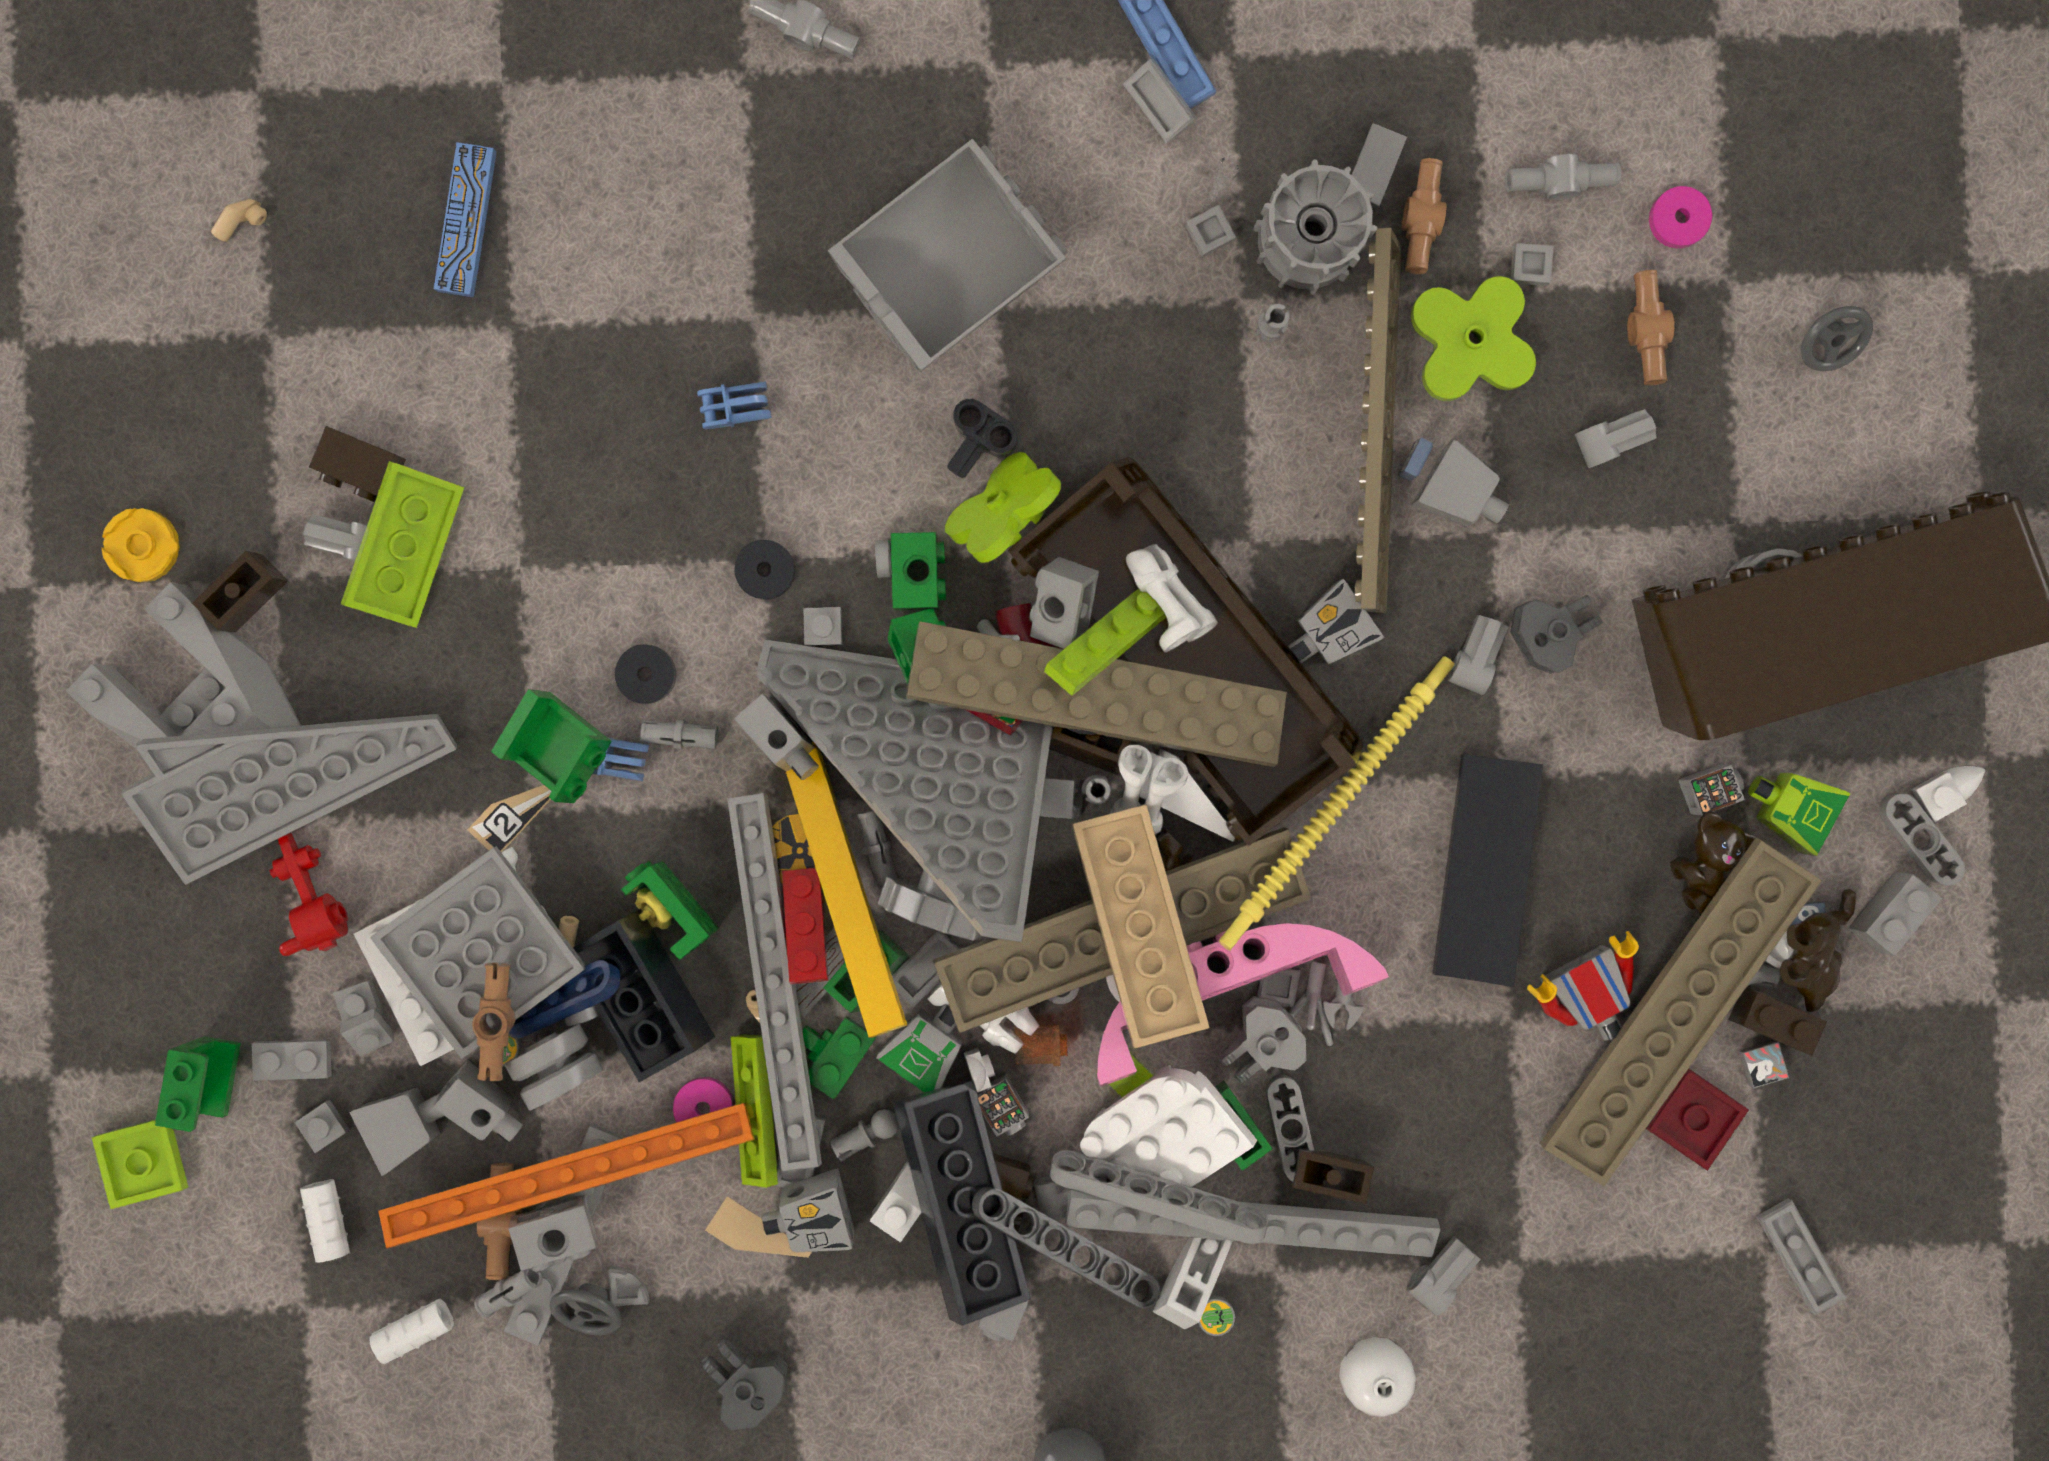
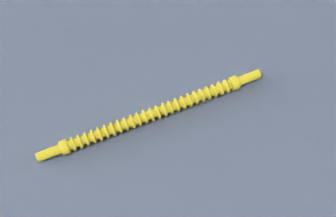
(1252, 909)

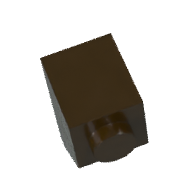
(1333, 1175)

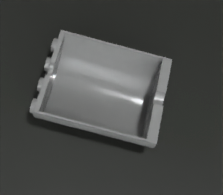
(947, 255)

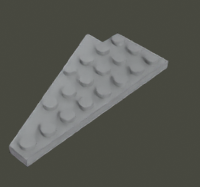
(245, 788)

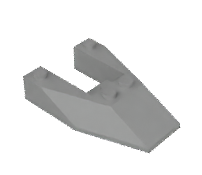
(229, 695)

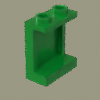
(553, 745)
(677, 901)
(197, 1082)

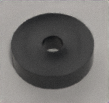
(781, 573)
(629, 668)

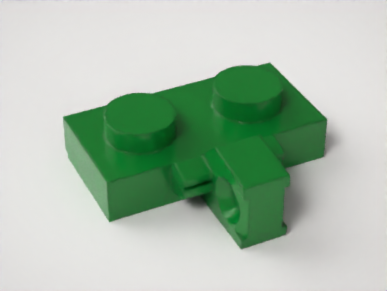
(835, 1054)

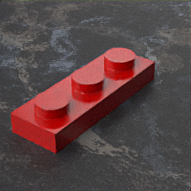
(804, 926)

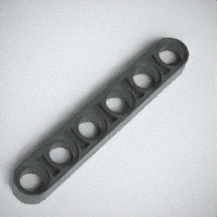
(1065, 1251)

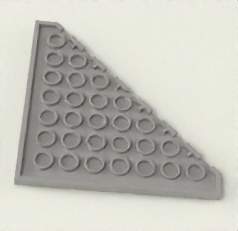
(932, 772)

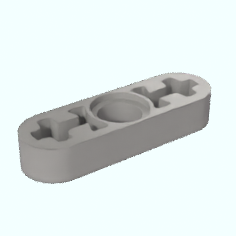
(1929, 866)
(1274, 1103)

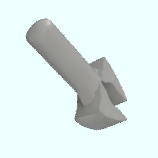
(1353, 1011)

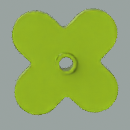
(1456, 361)
(1011, 500)

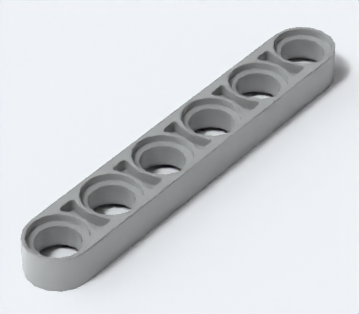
(1157, 1198)

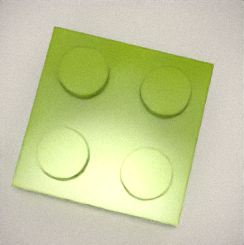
(139, 1163)

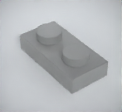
(291, 1059)

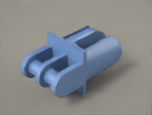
(733, 405)
(604, 768)

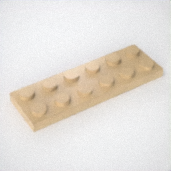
(1140, 926)

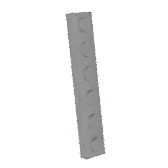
(533, 1313)

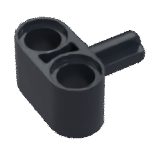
(978, 437)

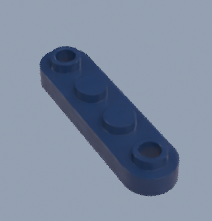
(583, 991)

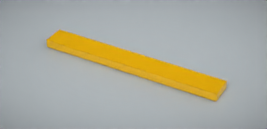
(847, 900)

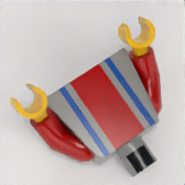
(1591, 988)

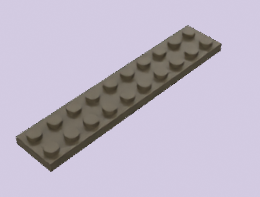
(1380, 407)
(1120, 702)
(1069, 947)
(1680, 1011)

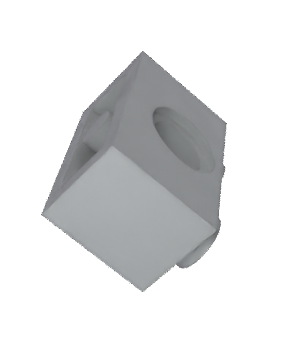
(1076, 589)
(569, 1217)

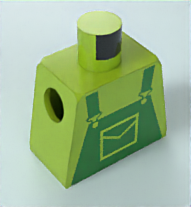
(1798, 809)

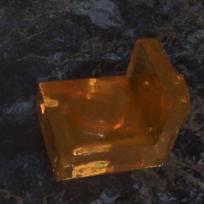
(1043, 1046)

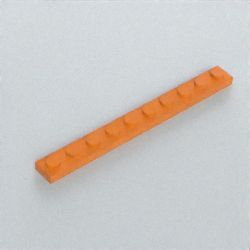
(566, 1175)

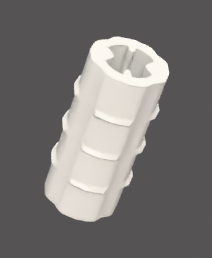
(324, 1220)
(411, 1331)

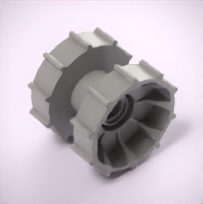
(1320, 196)
(927, 906)

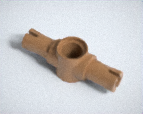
(1424, 216)
(1650, 327)
(490, 1040)
(497, 1234)

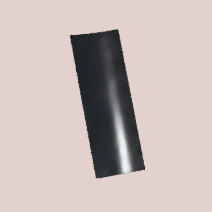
(1487, 869)
(948, 1166)

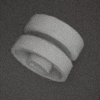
(553, 1066)

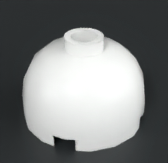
(1377, 1377)

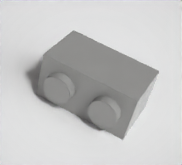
(1895, 913)

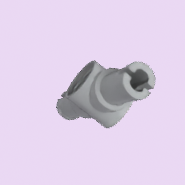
(805, 26)
(1562, 177)

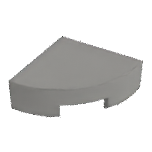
(626, 1288)

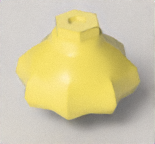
(652, 909)

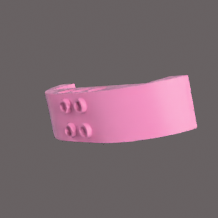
(1279, 949)

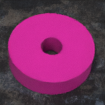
(1692, 205)
(701, 1090)

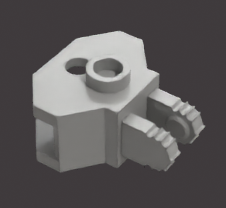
(1264, 1041)

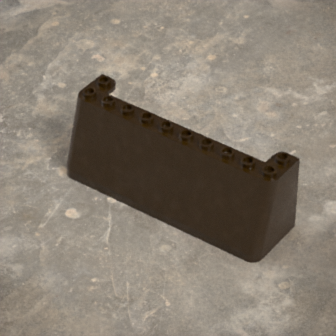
(1126, 513)
(1845, 619)

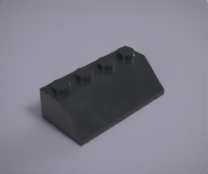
(652, 1009)

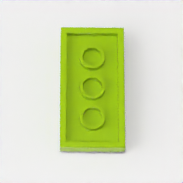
(402, 545)

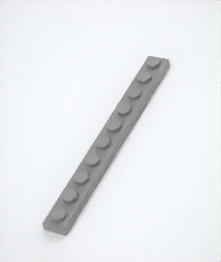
(774, 994)
(1286, 1226)

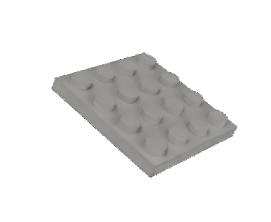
(460, 927)

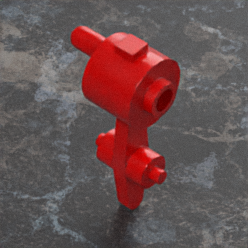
(318, 919)

